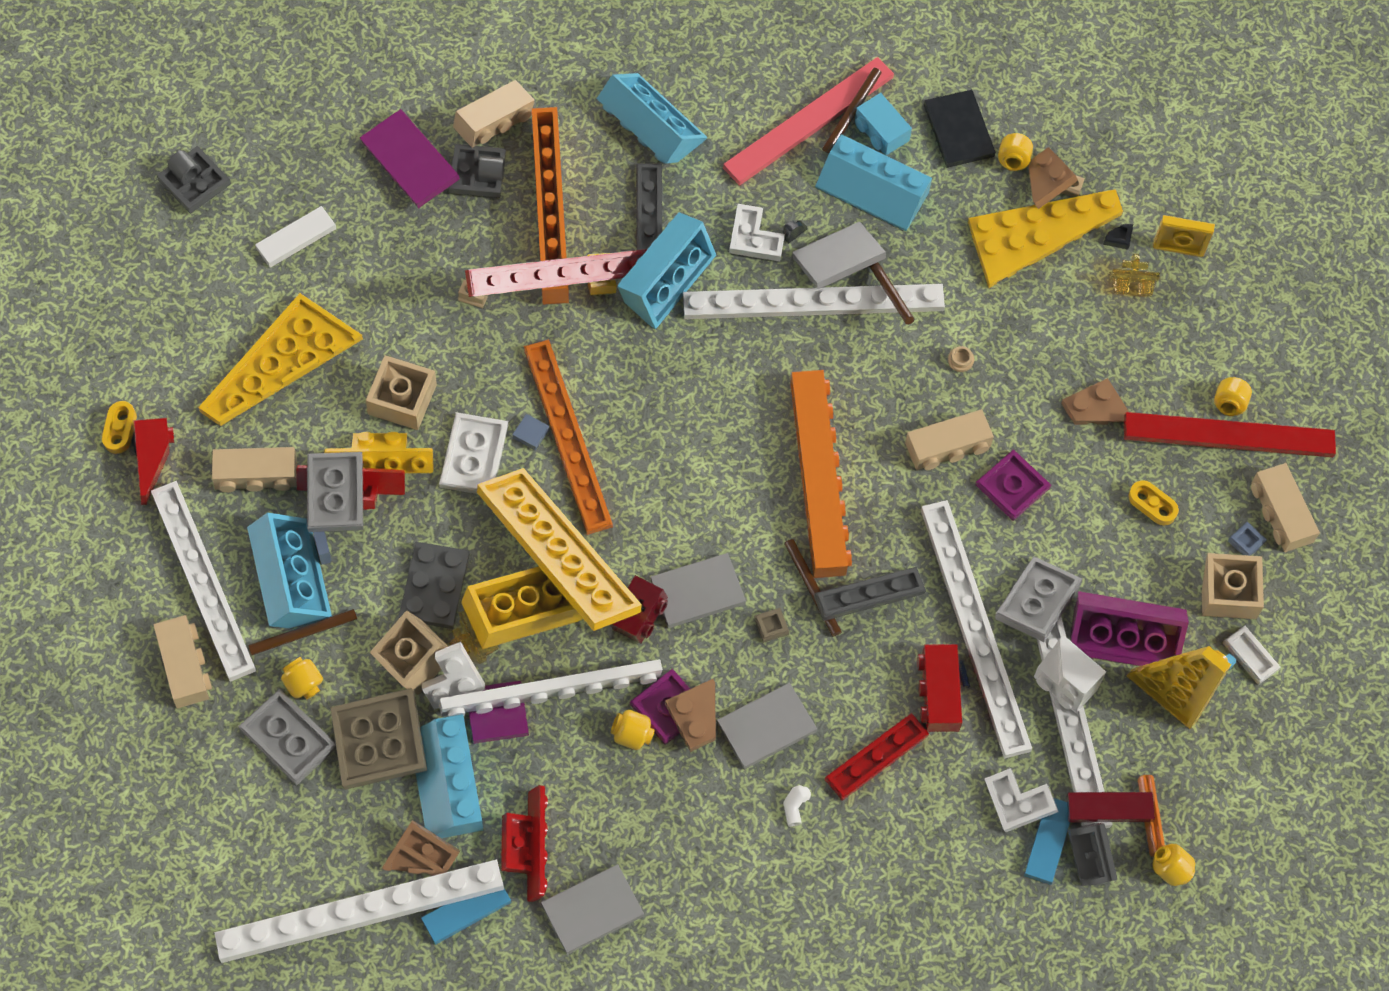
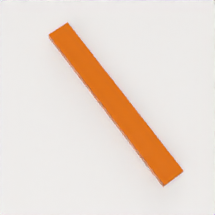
(568, 437)

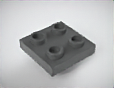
(479, 170)
(193, 178)

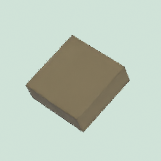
(771, 625)

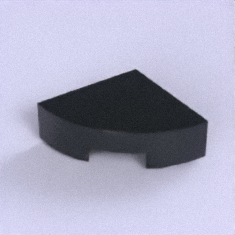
(793, 230)
(1119, 237)

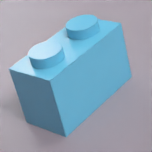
(882, 124)

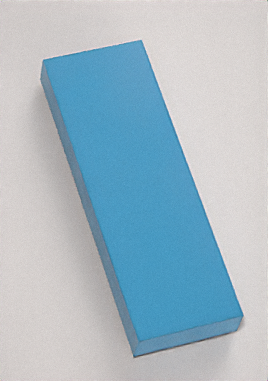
(1048, 845)
(459, 915)

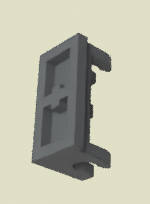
(1092, 854)

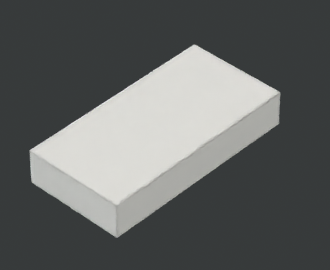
(1251, 655)

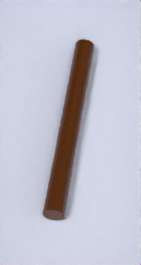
(851, 111)
(892, 293)
(809, 581)
(302, 632)

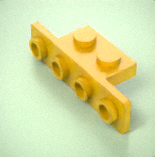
(389, 452)

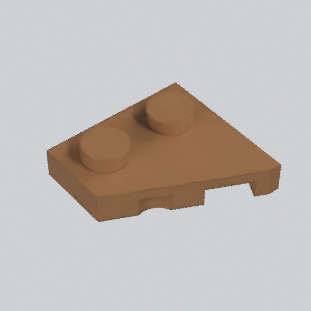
(1049, 177)
(1095, 405)
(695, 714)
(421, 852)

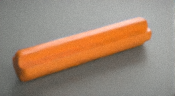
(1153, 829)

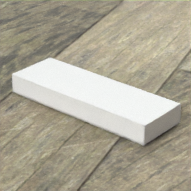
(295, 236)

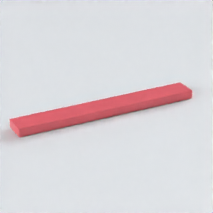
(802, 124)

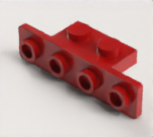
(374, 483)
(524, 843)

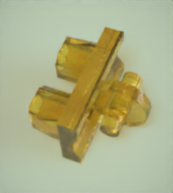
(1146, 280)
(470, 638)

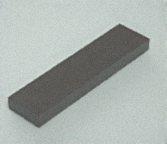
(648, 204)
(869, 593)

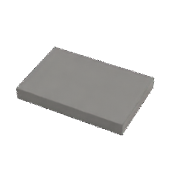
(839, 255)
(334, 491)
(700, 590)
(1038, 599)
(766, 726)
(288, 737)
(592, 909)

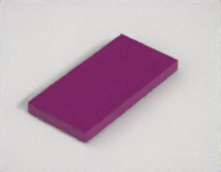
(409, 158)

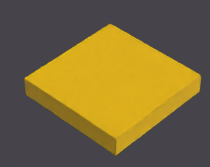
(1183, 236)

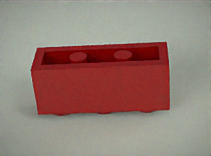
(940, 688)

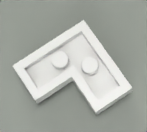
(750, 240)
(458, 678)
(1017, 808)

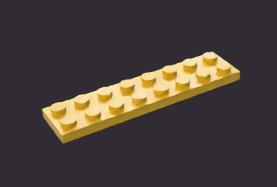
(559, 549)

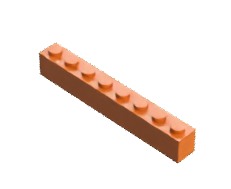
(549, 195)
(819, 475)

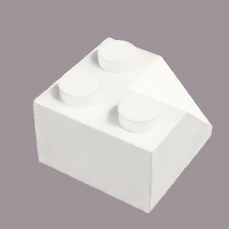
(1069, 675)

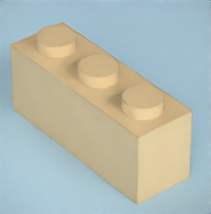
(493, 113)
(949, 440)
(254, 469)
(1284, 507)
(182, 661)

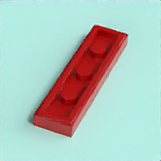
(876, 756)

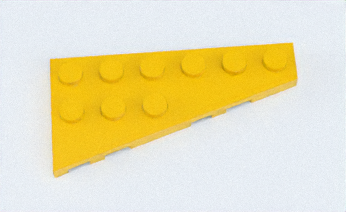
(1027, 234)
(287, 350)
(1183, 681)

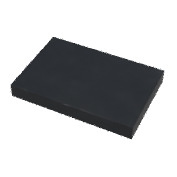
(959, 128)

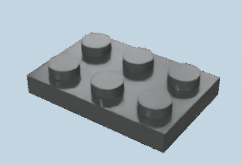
(435, 584)

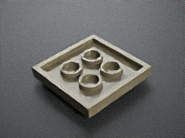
(378, 739)

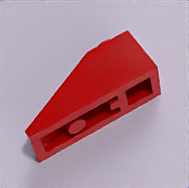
(152, 450)

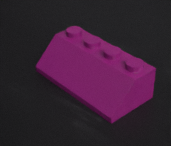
(1127, 629)

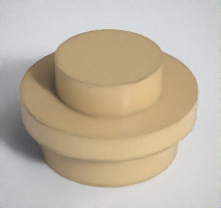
(961, 359)

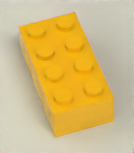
(516, 607)

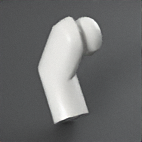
(792, 803)

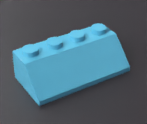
(650, 117)
(873, 182)
(667, 269)
(288, 571)
(449, 784)

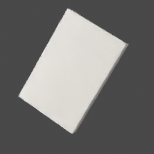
(473, 452)

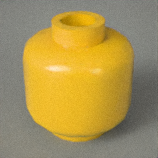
(1015, 151)
(1232, 396)
(302, 678)
(632, 729)
(1174, 864)

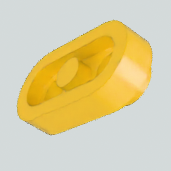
(117, 428)
(1154, 501)

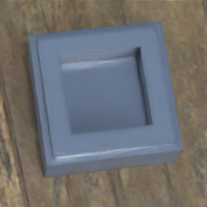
(530, 432)
(1247, 540)
(322, 547)

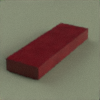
(1110, 807)

